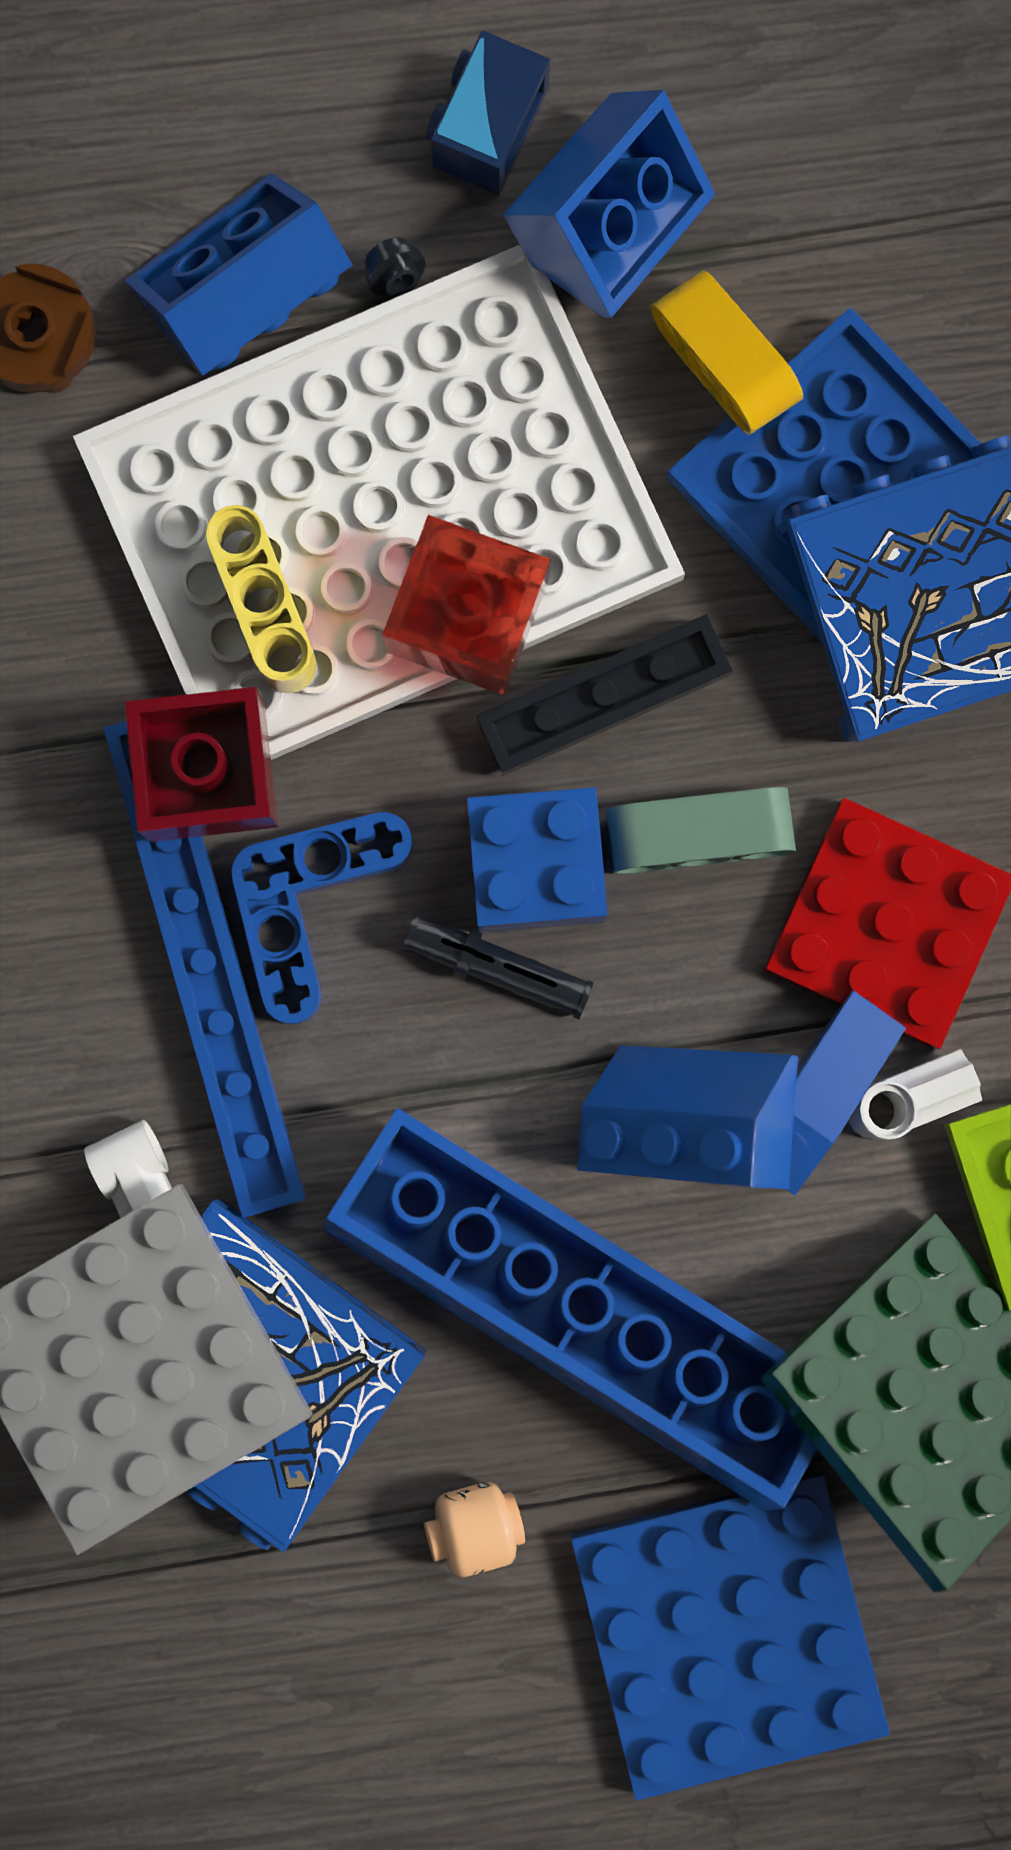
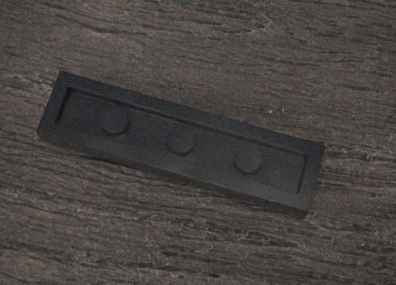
(604, 695)

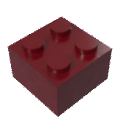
(201, 764)

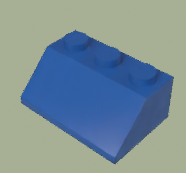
(612, 200)
(240, 273)
(692, 1117)

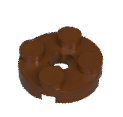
(69, 324)

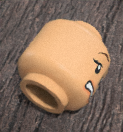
(475, 1529)

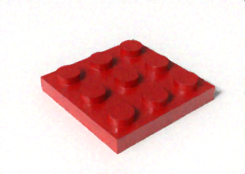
(891, 921)

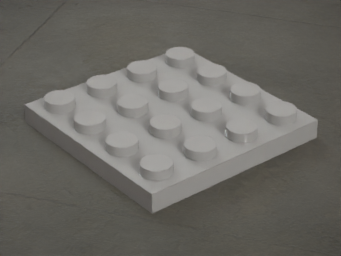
(136, 1369)

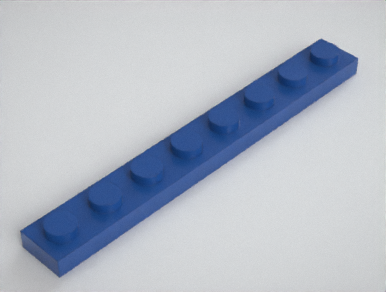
(215, 1008)

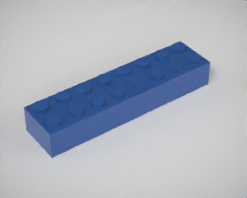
(574, 1307)

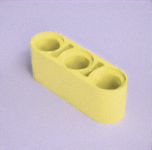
(252, 571)

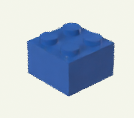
(537, 860)

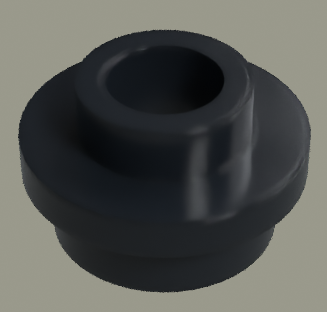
(394, 267)

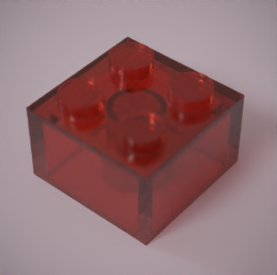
(466, 605)

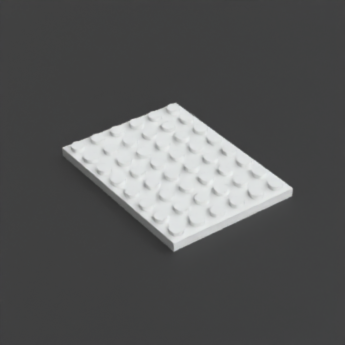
(342, 446)

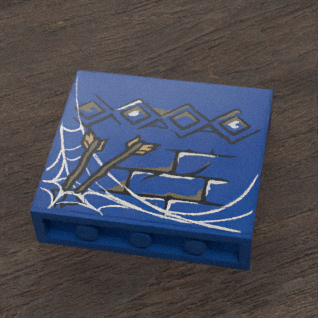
(912, 589)
(342, 1361)

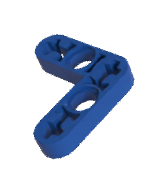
(283, 901)

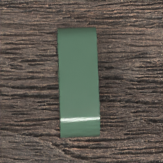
(700, 830)

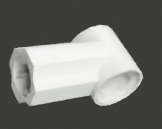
(920, 1095)
(129, 1167)

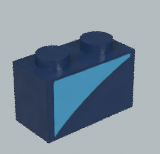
(488, 112)

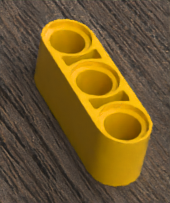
(726, 352)

